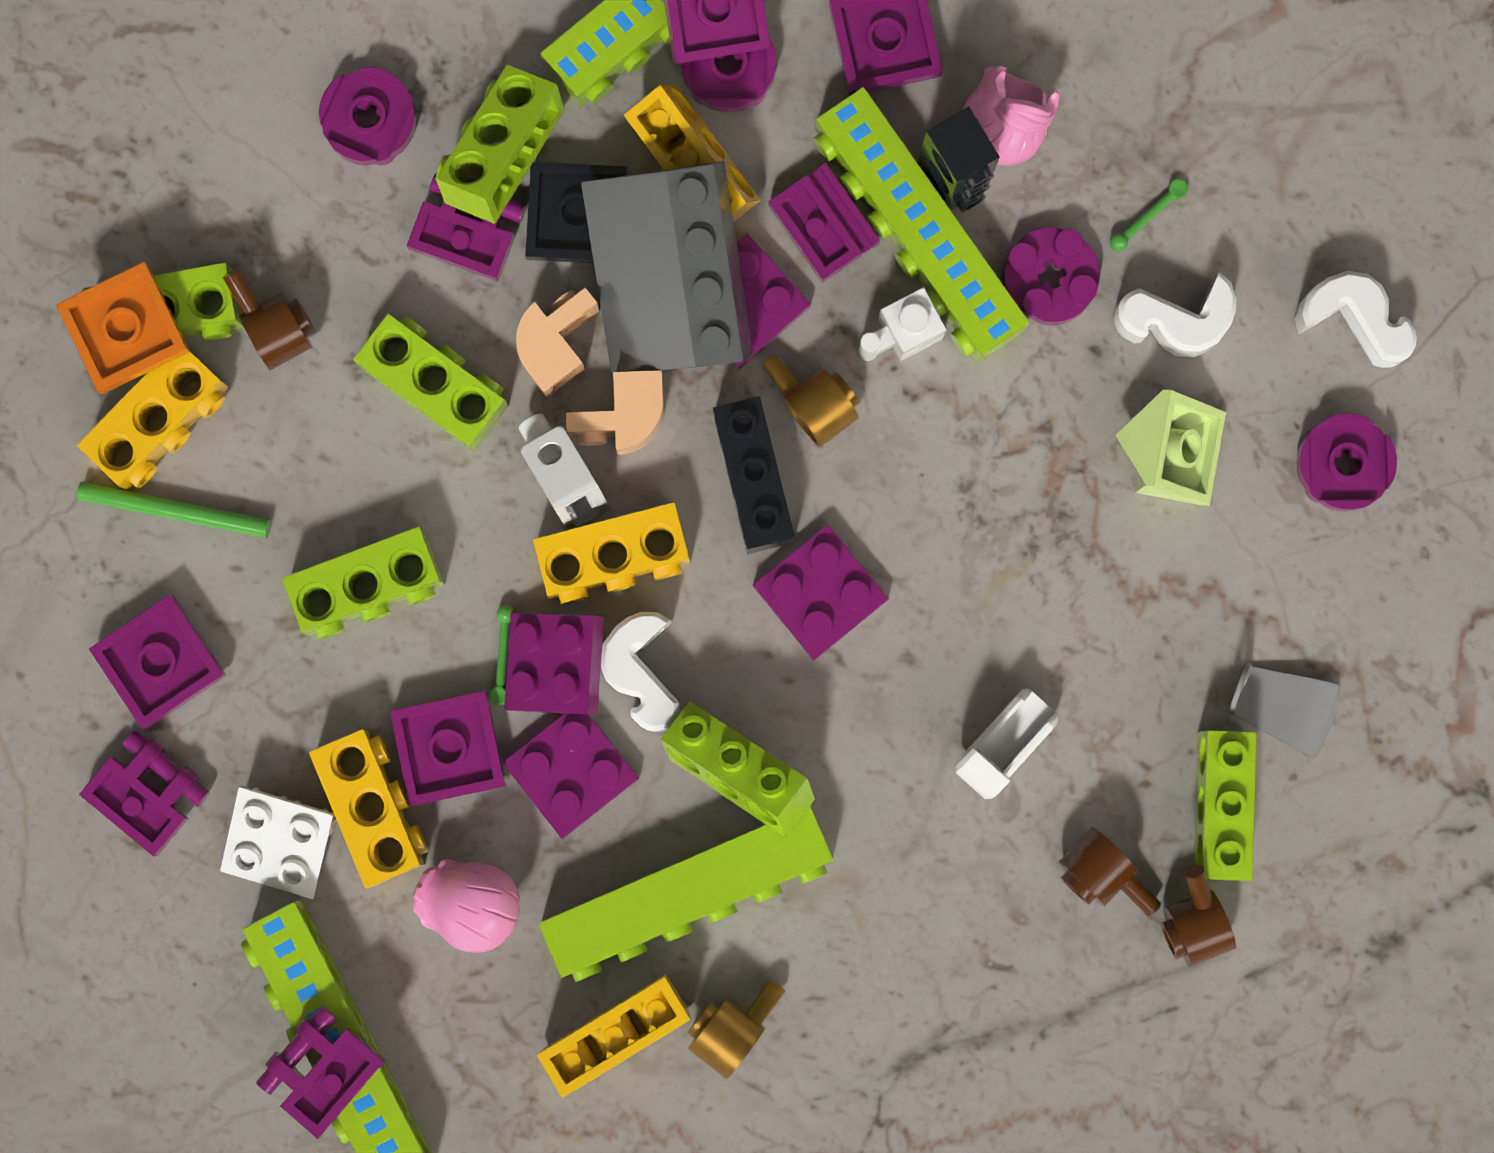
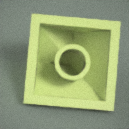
(1175, 447)

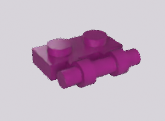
(462, 240)
(135, 805)
(331, 1082)

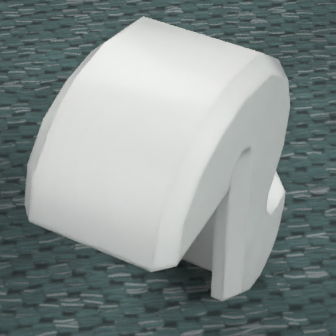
(1366, 312)
(1175, 327)
(632, 677)
(1006, 743)

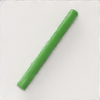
(173, 509)

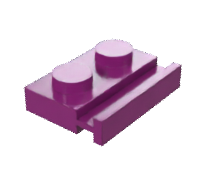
(823, 222)

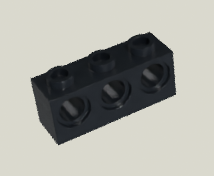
(959, 160)
(753, 475)

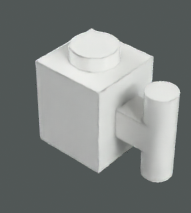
(906, 326)

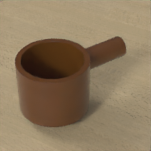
(275, 327)
(1101, 870)
(1197, 925)

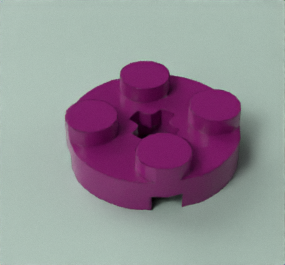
(357, 91)
(731, 92)
(1064, 251)
(1366, 443)

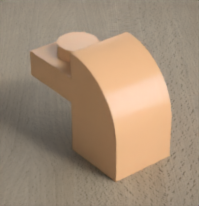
(542, 343)
(635, 415)

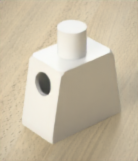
(561, 472)

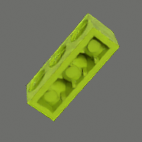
(505, 163)
(187, 292)
(406, 377)
(339, 575)
(738, 769)
(1225, 804)

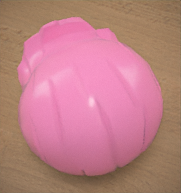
(1012, 114)
(468, 904)

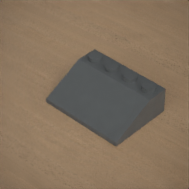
(668, 269)

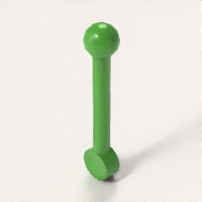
(1176, 191)
(497, 694)

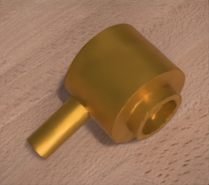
(819, 404)
(728, 1033)

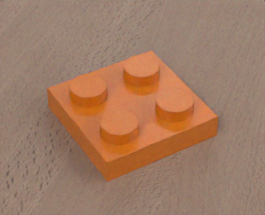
(122, 328)

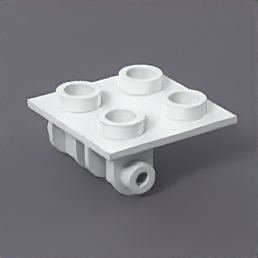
(277, 841)

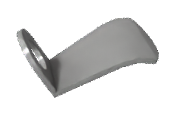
(1287, 706)

